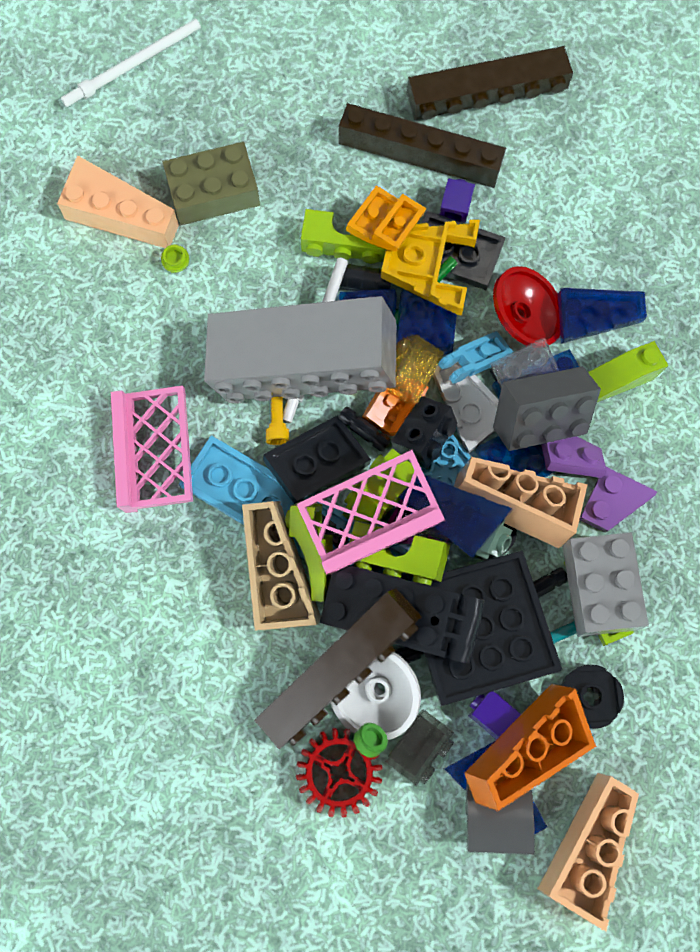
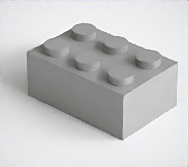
(605, 584)

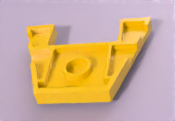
(419, 262)

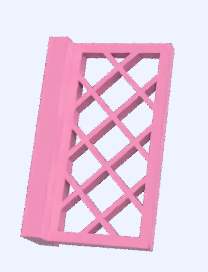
(126, 453)
(383, 537)

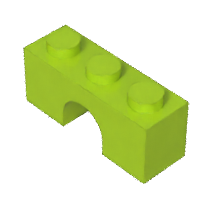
(321, 238)
(423, 560)

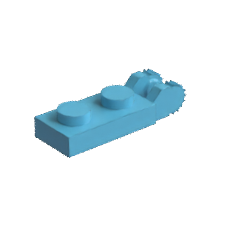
(475, 356)

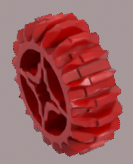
(325, 797)

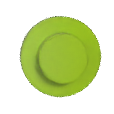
(175, 258)

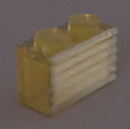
(414, 368)

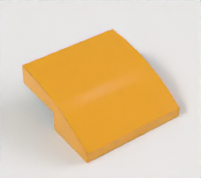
(385, 219)

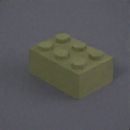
(212, 183)

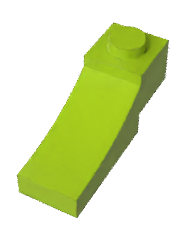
(298, 529)

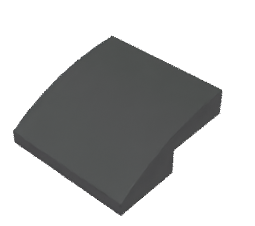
(502, 830)

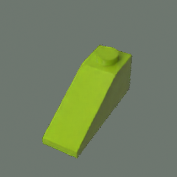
(629, 370)

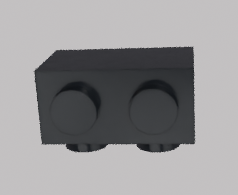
(425, 431)

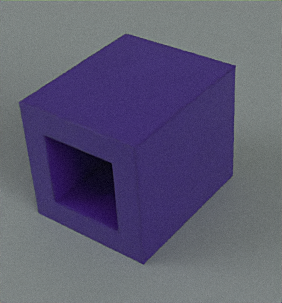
(457, 199)
(492, 713)

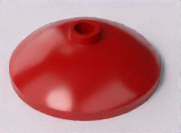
(527, 305)

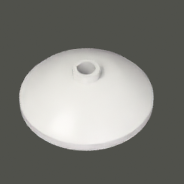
(390, 709)

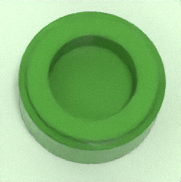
(370, 740)

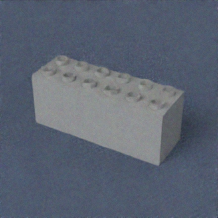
(302, 350)

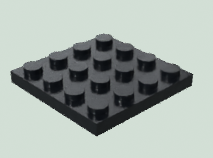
(511, 637)

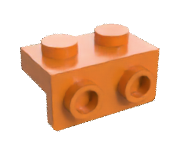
(387, 412)

